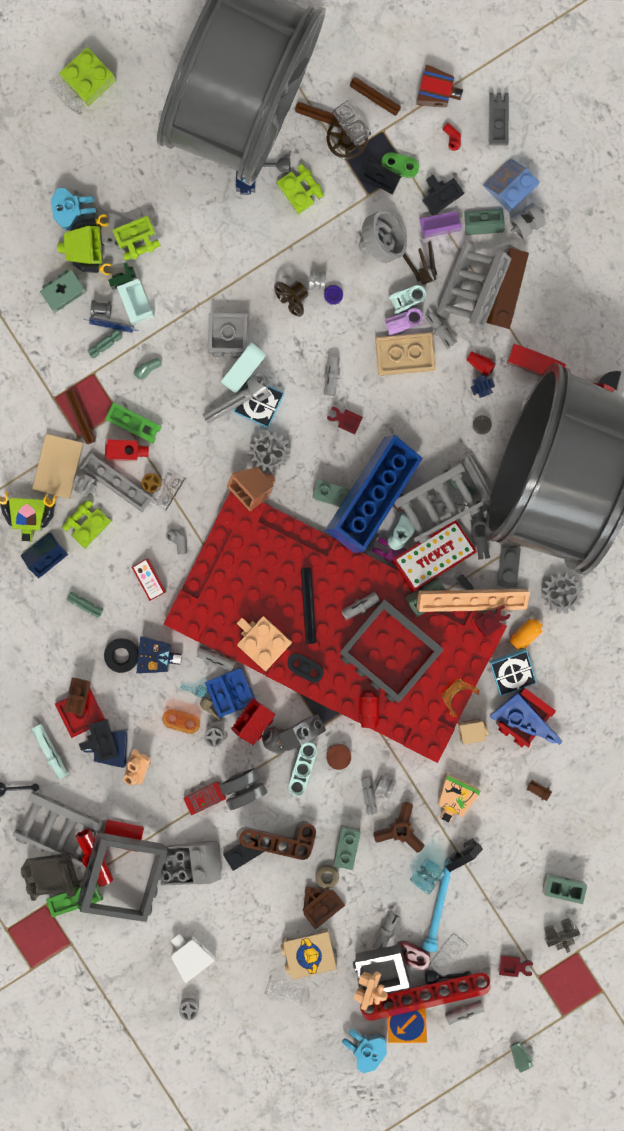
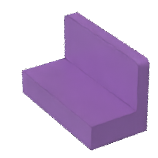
(440, 224)

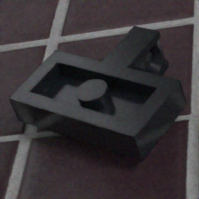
(441, 194)
(100, 741)
(469, 853)

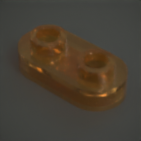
(181, 721)

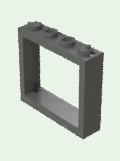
(375, 681)
(94, 866)

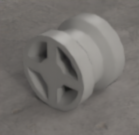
(317, 280)
(212, 738)
(385, 786)
(189, 1013)

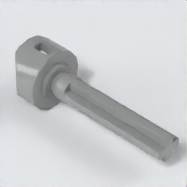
(255, 389)
(478, 479)

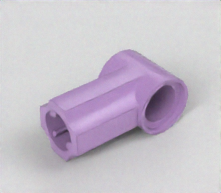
(401, 322)

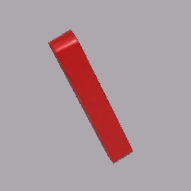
(435, 999)

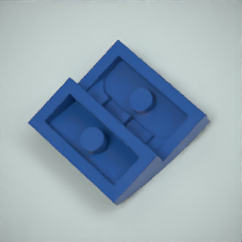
(230, 692)

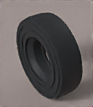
(109, 655)

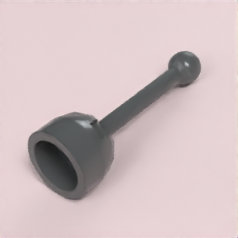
(282, 165)

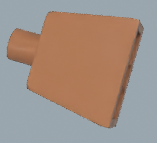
(251, 486)

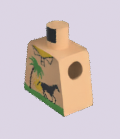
(456, 797)

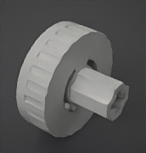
(385, 243)

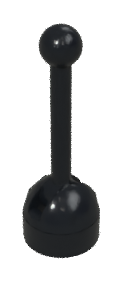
(3, 788)
(432, 976)

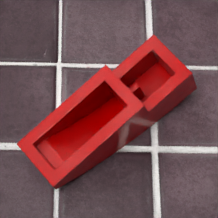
(530, 360)

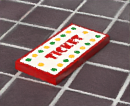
(434, 556)

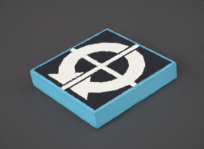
(263, 411)
(512, 671)

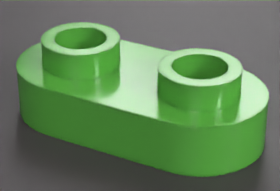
(400, 164)

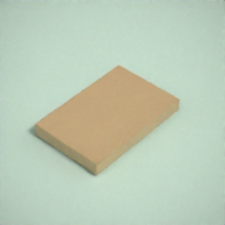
(405, 354)
(57, 466)

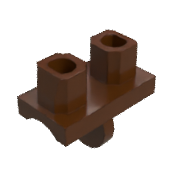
(77, 696)

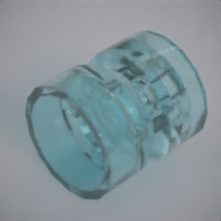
(427, 876)

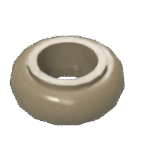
(327, 885)

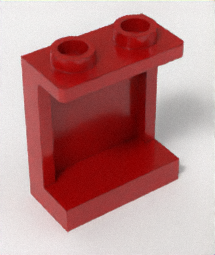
(543, 709)

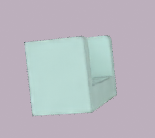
(135, 301)

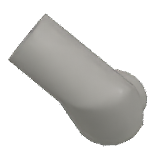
(179, 539)

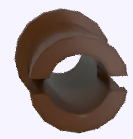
(539, 790)

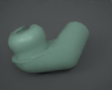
(144, 369)

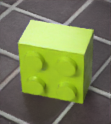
(87, 76)

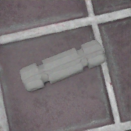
(368, 795)

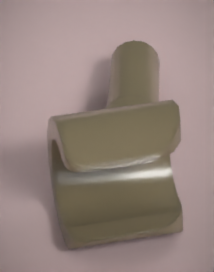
(206, 704)

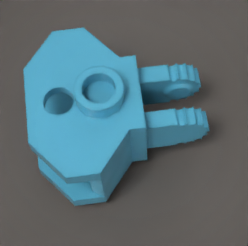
(71, 208)
(366, 1048)

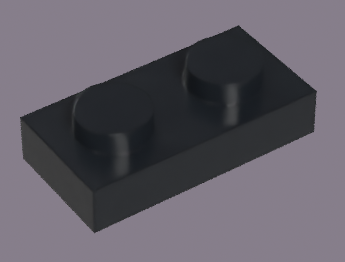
(380, 176)
(241, 855)

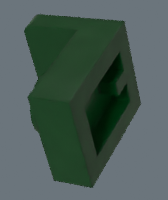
(120, 279)

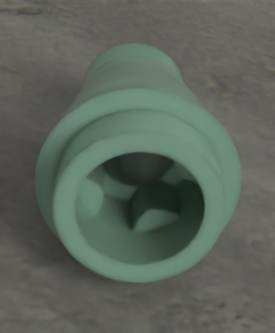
(521, 1057)

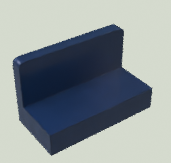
(44, 555)

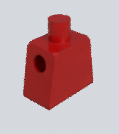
(116, 450)

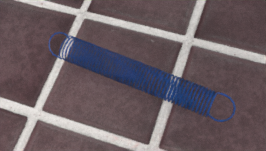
(108, 324)

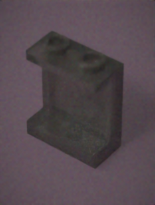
(50, 875)

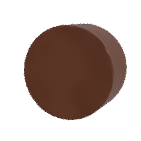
(338, 756)

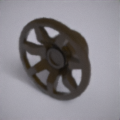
(343, 143)
(293, 294)

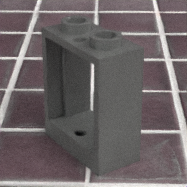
(380, 955)

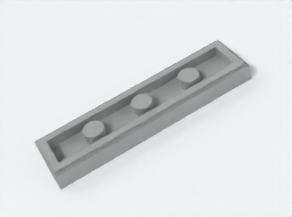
(116, 482)

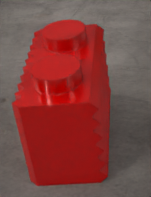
(253, 722)

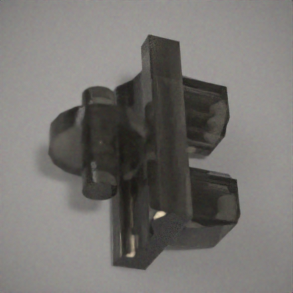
(569, 931)

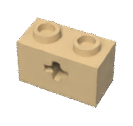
(472, 731)

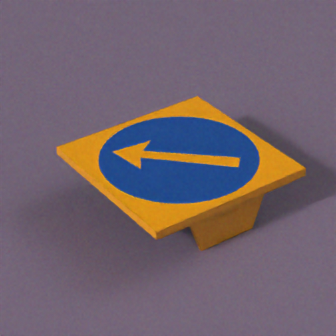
(407, 1027)

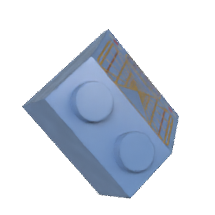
(511, 185)

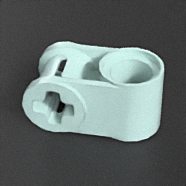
(406, 299)
(401, 533)

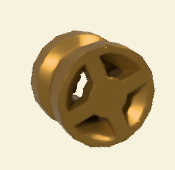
(151, 480)

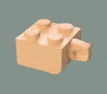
(262, 641)

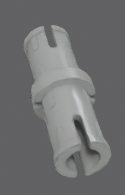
(441, 329)
(331, 375)
(360, 606)
(216, 658)
(387, 931)
(464, 1012)

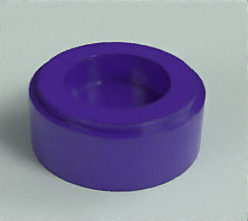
(333, 295)

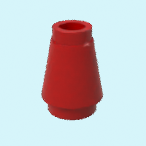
(481, 363)

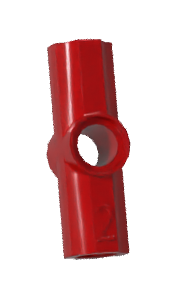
(86, 841)

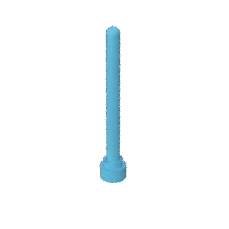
(430, 943)

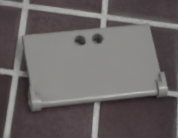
(114, 222)

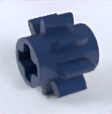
(482, 386)

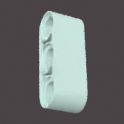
(243, 368)
(299, 777)

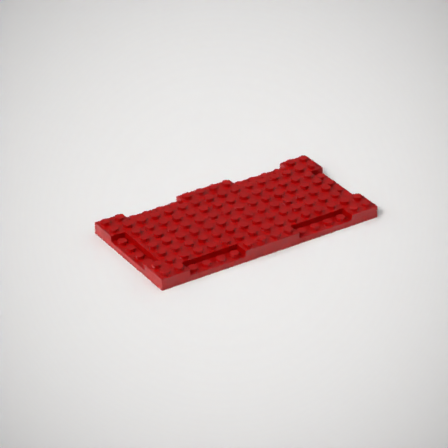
(254, 571)

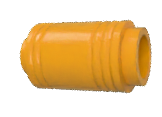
(526, 634)

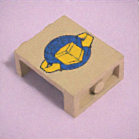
(309, 955)

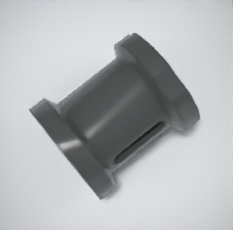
(101, 309)

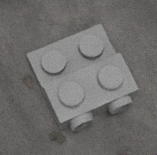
(227, 334)

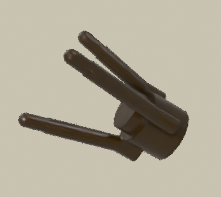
(426, 274)

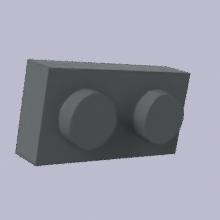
(508, 567)

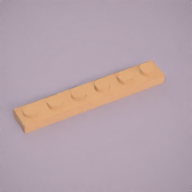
(472, 600)

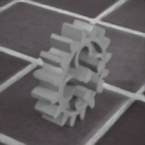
(279, 446)
(571, 599)

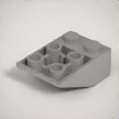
(192, 864)

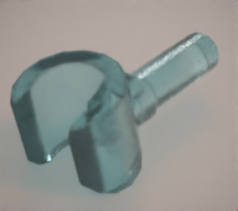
(200, 692)

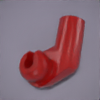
(454, 137)

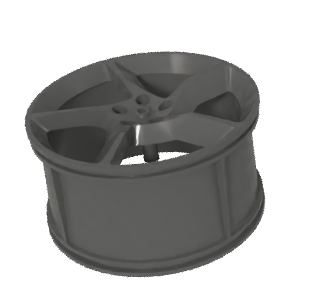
(239, 81)
(562, 472)

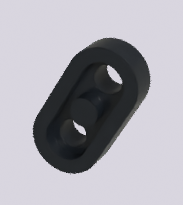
(305, 667)

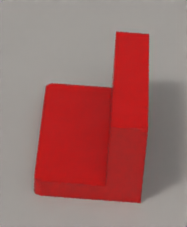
(124, 830)

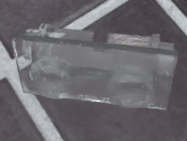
(172, 483)
(440, 506)

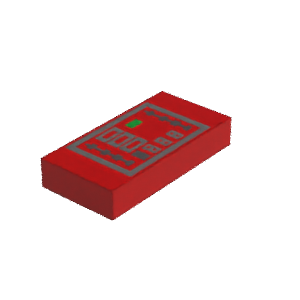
(204, 798)

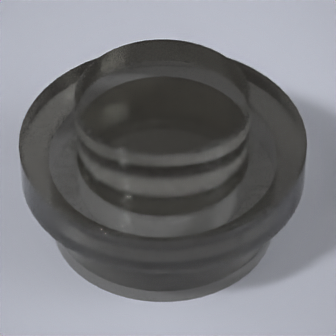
(482, 425)

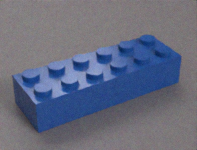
(374, 494)

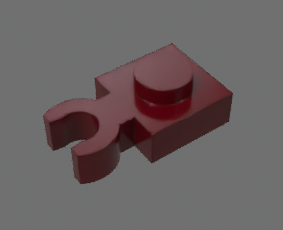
(348, 421)
(490, 622)
(512, 966)

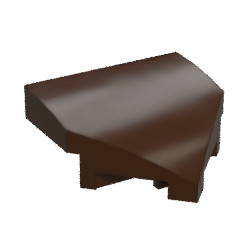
(321, 905)

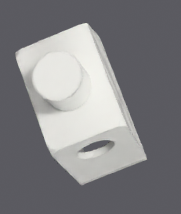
(190, 956)

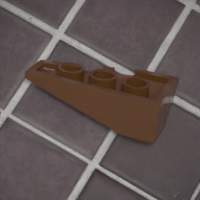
(507, 297)

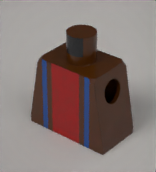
(437, 88)

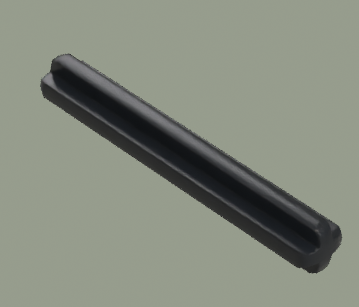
(308, 606)

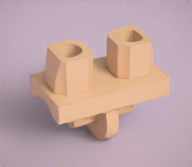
(136, 768)
(367, 996)

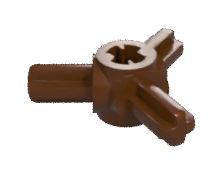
(403, 820)

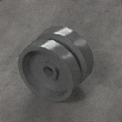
(241, 786)

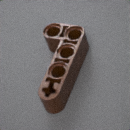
(275, 839)

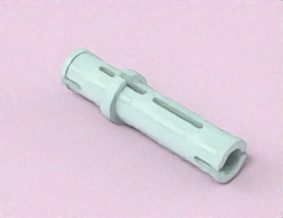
(49, 751)

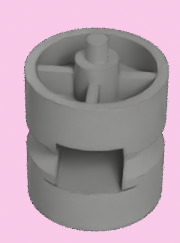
(530, 219)

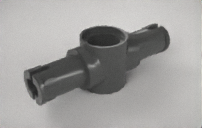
(480, 540)

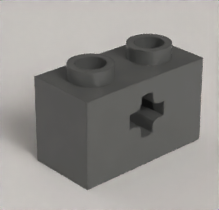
(302, 732)

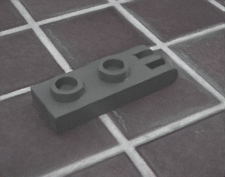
(499, 120)

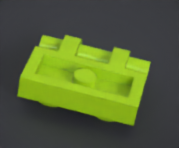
(294, 191)
(134, 232)
(90, 527)

